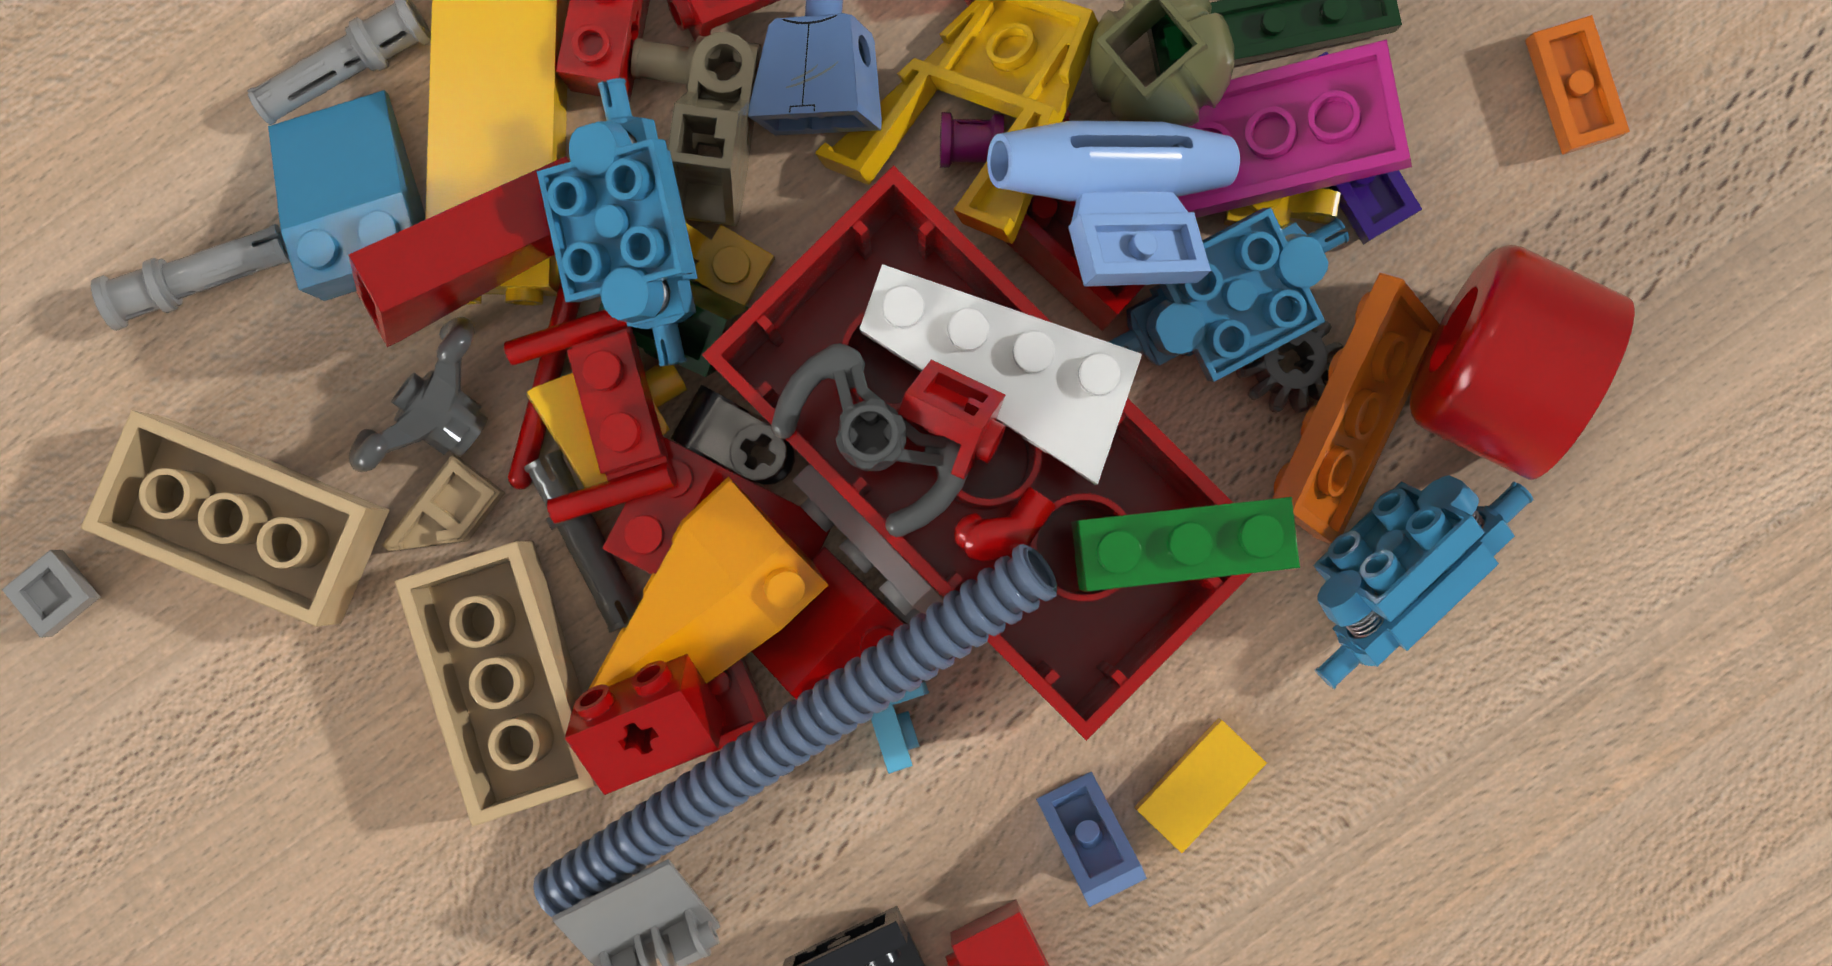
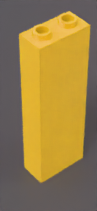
(495, 110)

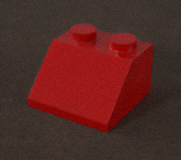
(828, 630)

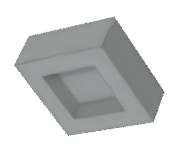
(51, 593)

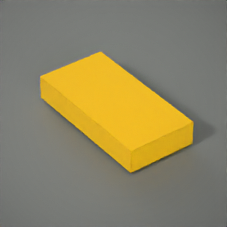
(1200, 785)

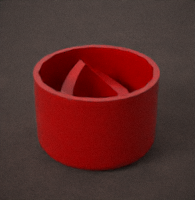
(1521, 360)

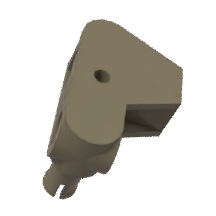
(706, 115)

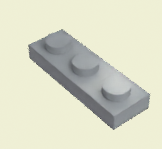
(865, 544)

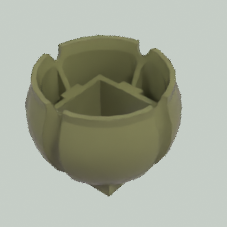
(1184, 87)

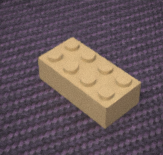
(235, 519)
(497, 678)

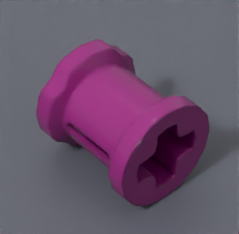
(967, 138)

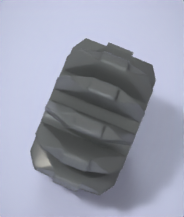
(1295, 384)

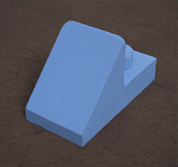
(1091, 839)

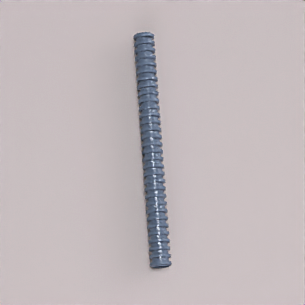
(801, 729)

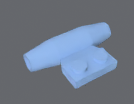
(1125, 192)

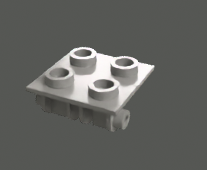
(642, 921)

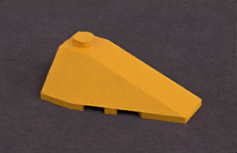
(718, 591)

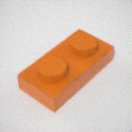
(1577, 85)

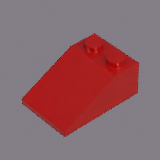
(648, 523)

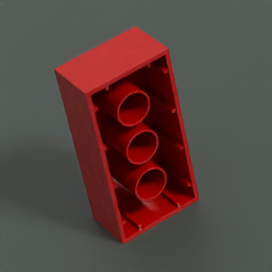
(1080, 647)

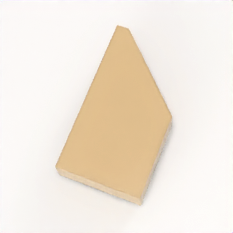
(447, 508)

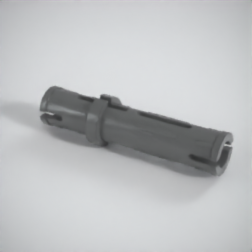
(585, 544)

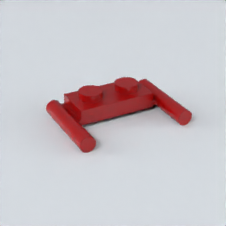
(615, 409)

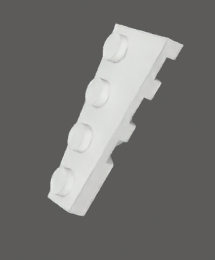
(1057, 382)

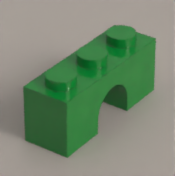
(1185, 544)

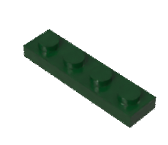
(1281, 27)

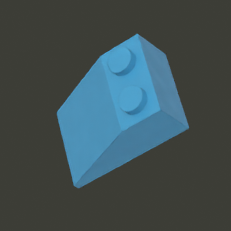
(340, 188)

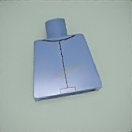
(817, 74)

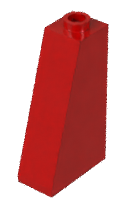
(452, 257)

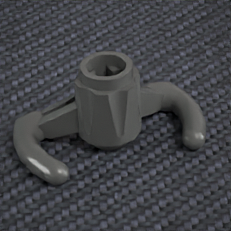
(429, 407)
(871, 432)

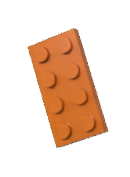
(1357, 408)

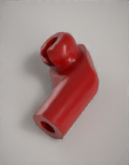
(998, 536)

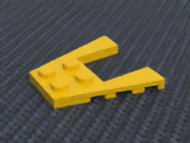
(994, 54)

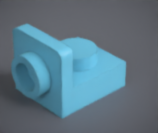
(896, 732)

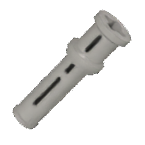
(364, 46)
(166, 284)

